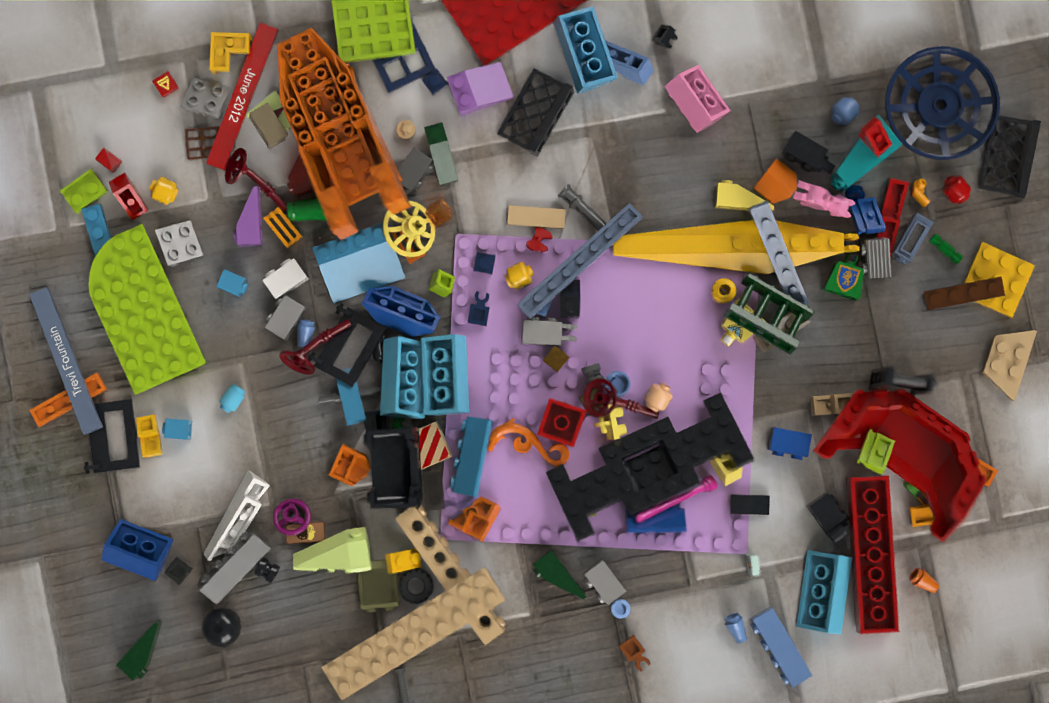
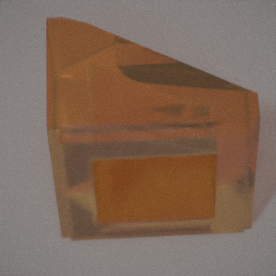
(439, 212)

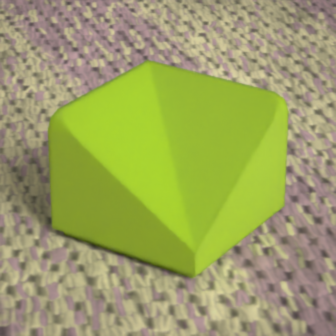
(441, 283)

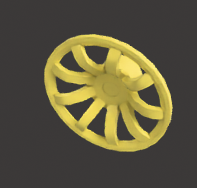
(412, 228)

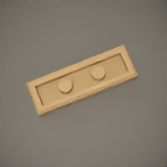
(536, 217)

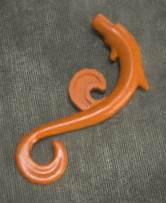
(510, 426)

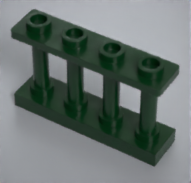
(764, 330)

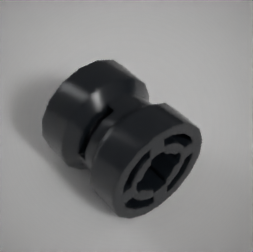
(263, 567)

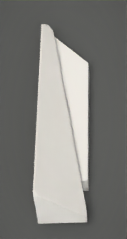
(238, 515)

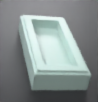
(752, 564)

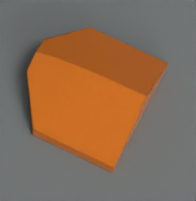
(777, 183)
(350, 466)

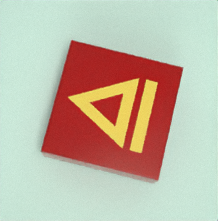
(165, 84)

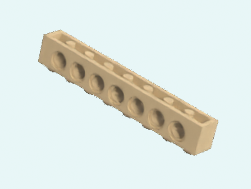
(406, 520)

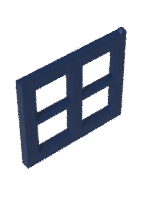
(410, 77)

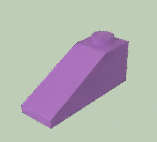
(249, 225)

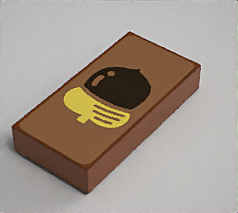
(313, 533)

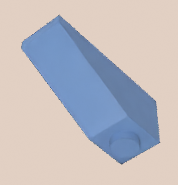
(630, 64)

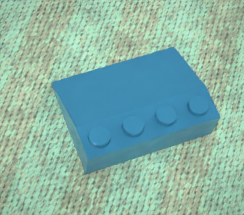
(358, 263)

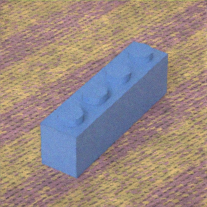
(781, 647)

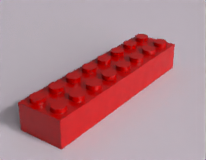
(872, 554)

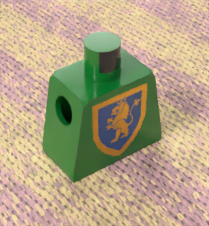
(845, 279)

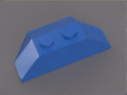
(401, 310)

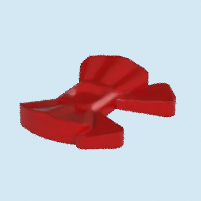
(535, 244)

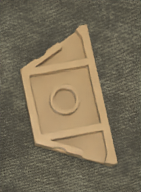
(1008, 360)

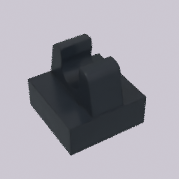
(663, 36)

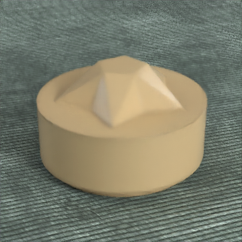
(406, 130)

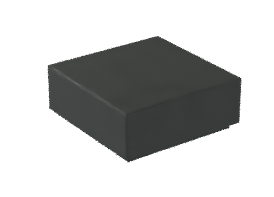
(178, 571)

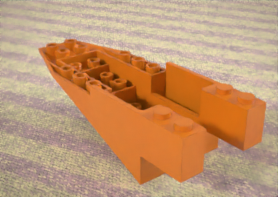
(335, 132)

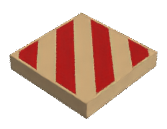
(433, 445)

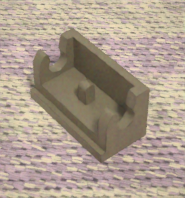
(268, 126)

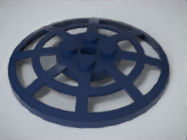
(949, 95)

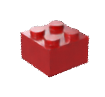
(561, 422)

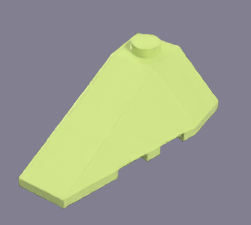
(342, 551)

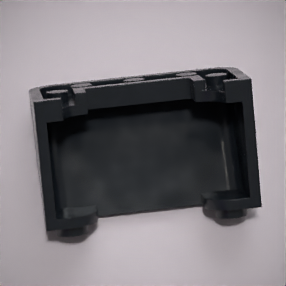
(395, 467)

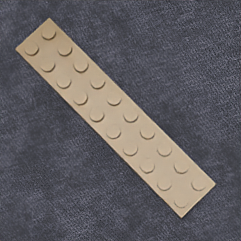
(413, 633)

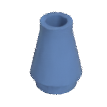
(305, 330)
(736, 627)

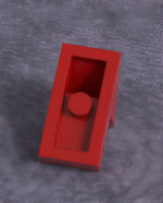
(875, 136)

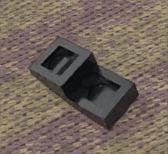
(750, 504)

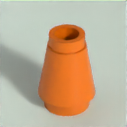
(923, 580)

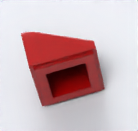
(108, 160)

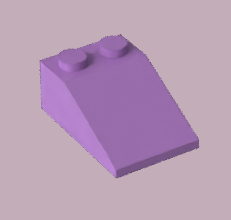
(479, 88)

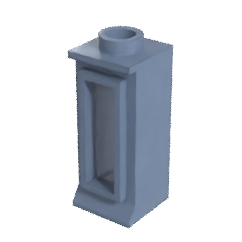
(911, 238)

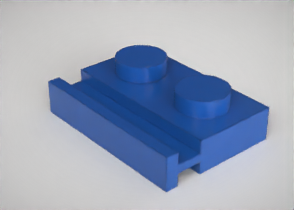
(867, 216)

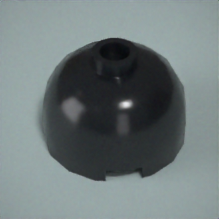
(228, 624)

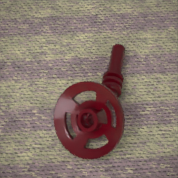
(240, 168)
(299, 358)
(611, 397)

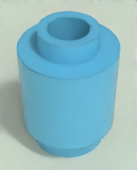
(232, 398)

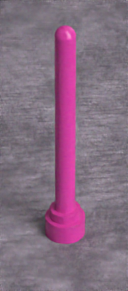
(708, 484)

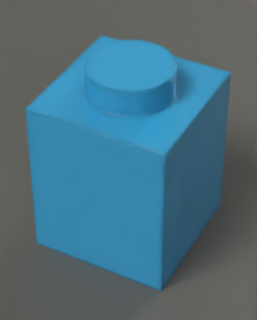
(232, 283)
(177, 429)

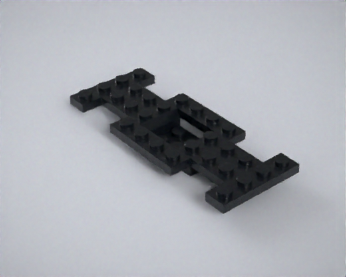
(653, 474)

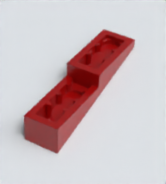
(892, 208)

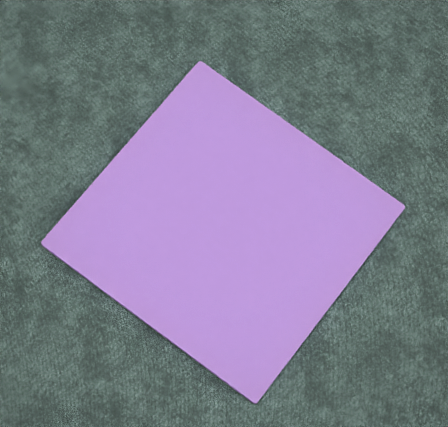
(633, 319)

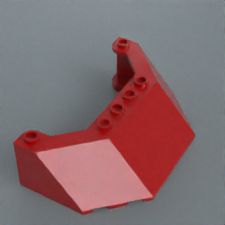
(926, 451)

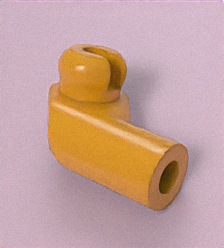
(918, 192)

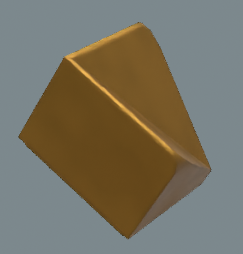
(556, 358)

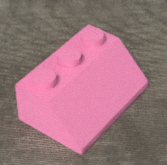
(697, 98)

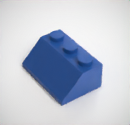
(669, 520)
(137, 549)

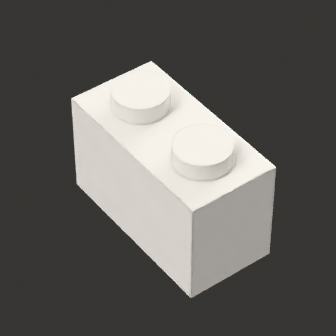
(285, 278)

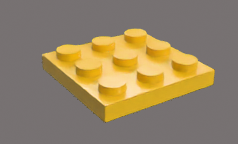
(1015, 273)

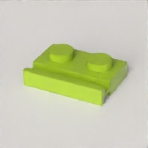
(84, 191)
(875, 451)

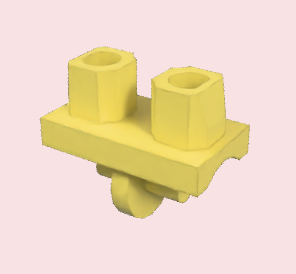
(609, 424)

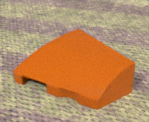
(477, 518)

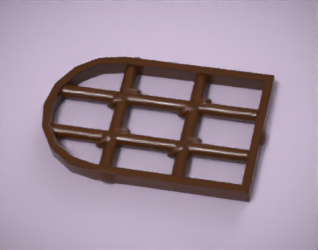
(203, 138)

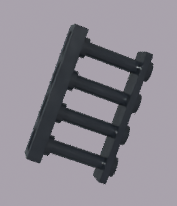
(887, 377)

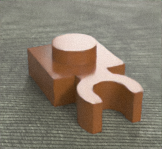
(632, 650)

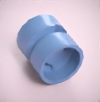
(620, 381)

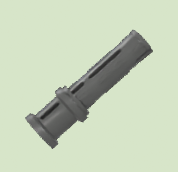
(575, 202)

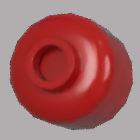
(956, 189)

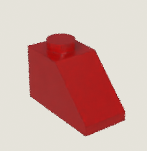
(128, 196)

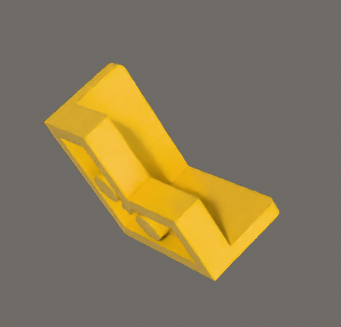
(222, 45)

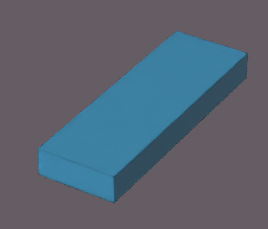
(351, 403)

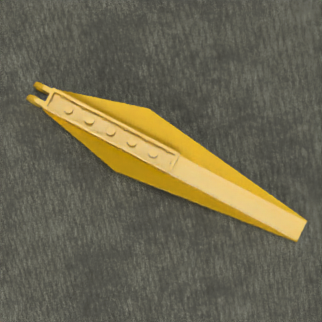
(732, 246)

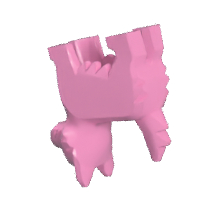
(821, 199)

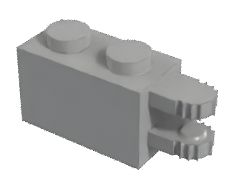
(546, 332)

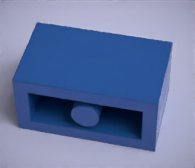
(789, 442)

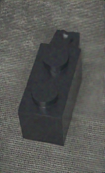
(807, 153)

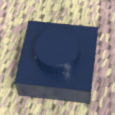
(434, 82)
(484, 263)

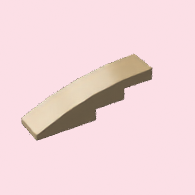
(829, 403)

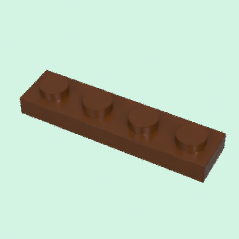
(964, 293)

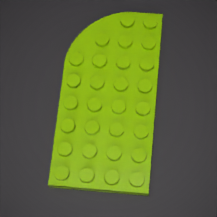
(372, 29)
(141, 312)

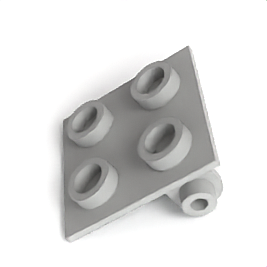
(205, 98)
(178, 243)

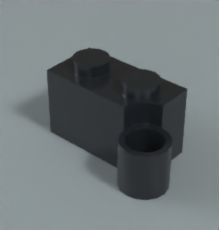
(829, 517)

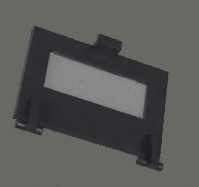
(350, 349)
(116, 443)

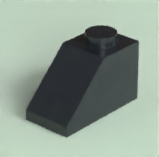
(570, 301)

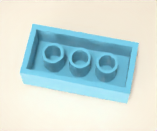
(445, 375)

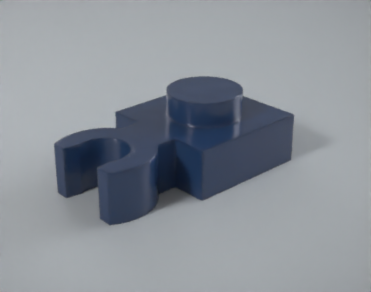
(479, 313)

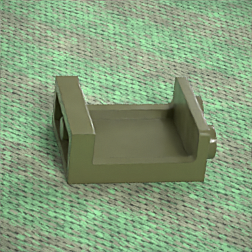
(378, 588)

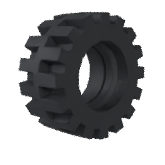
(415, 598)

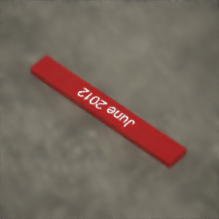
(242, 96)

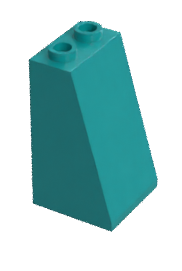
(860, 161)

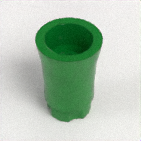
(305, 210)

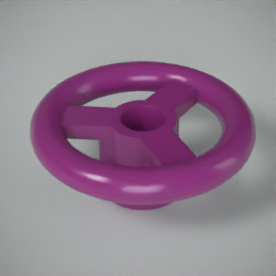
(291, 509)

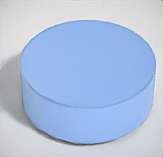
(620, 608)

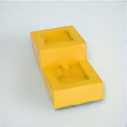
(149, 436)

